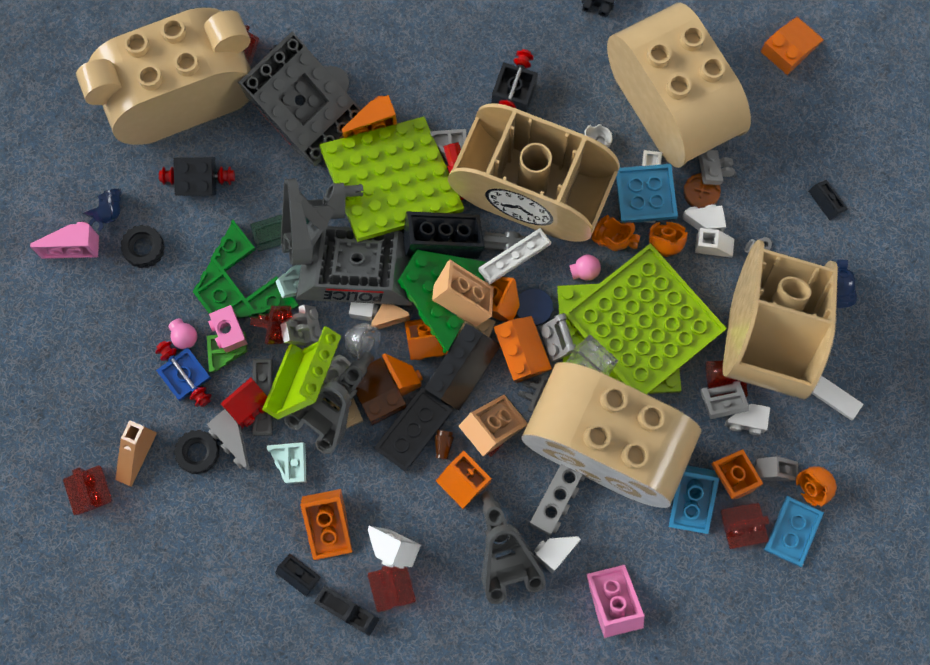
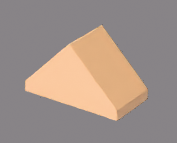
(389, 315)

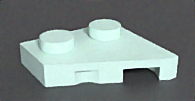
(289, 281)
(290, 461)

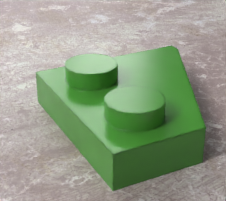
(218, 357)

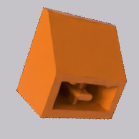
(463, 479)

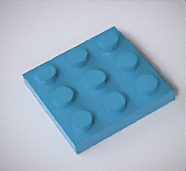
(646, 193)

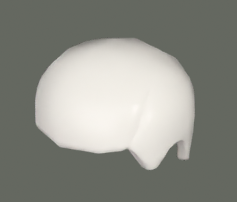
(600, 132)

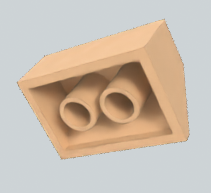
(463, 294)

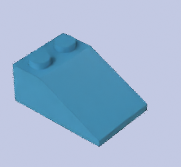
(694, 500)

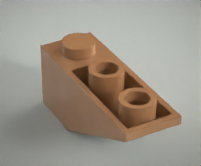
(132, 451)

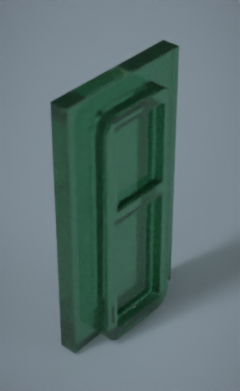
(268, 232)

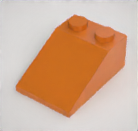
(791, 45)
(373, 116)
(326, 524)

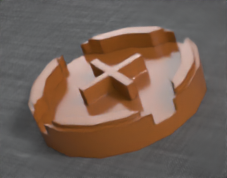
(700, 194)

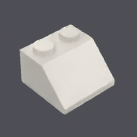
(393, 547)
(554, 551)

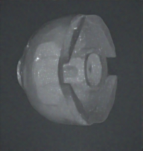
(362, 339)

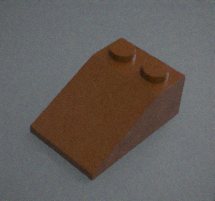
(379, 393)

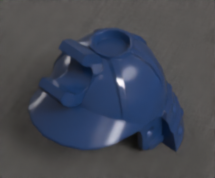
(107, 210)
(845, 286)

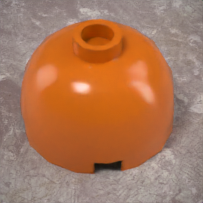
(668, 238)
(817, 484)

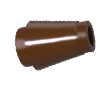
(443, 443)

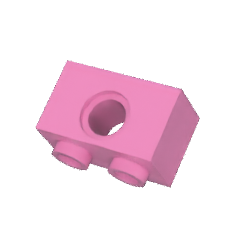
(222, 319)

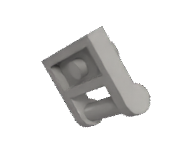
(557, 338)
(725, 404)

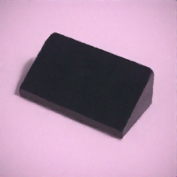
(827, 199)
(297, 574)

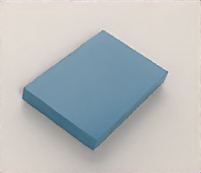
(794, 531)

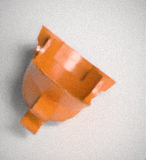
(614, 234)

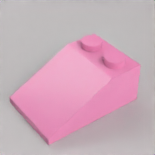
(72, 241)
(615, 601)

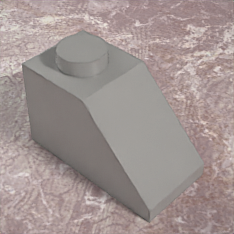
(776, 469)

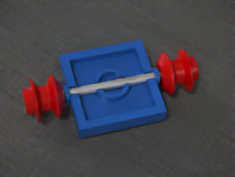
(183, 374)

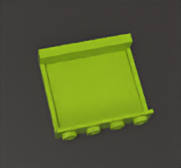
(301, 375)

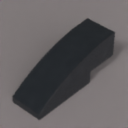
(346, 610)

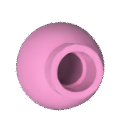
(586, 268)
(182, 334)

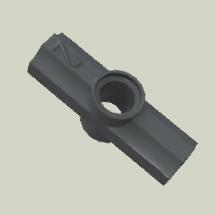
(500, 241)

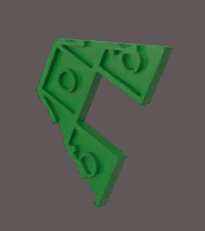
(419, 281)
(219, 291)

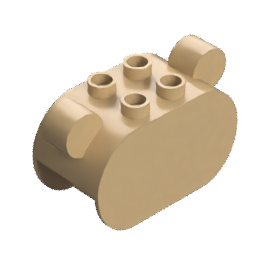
(169, 74)

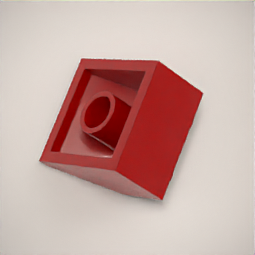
(245, 403)

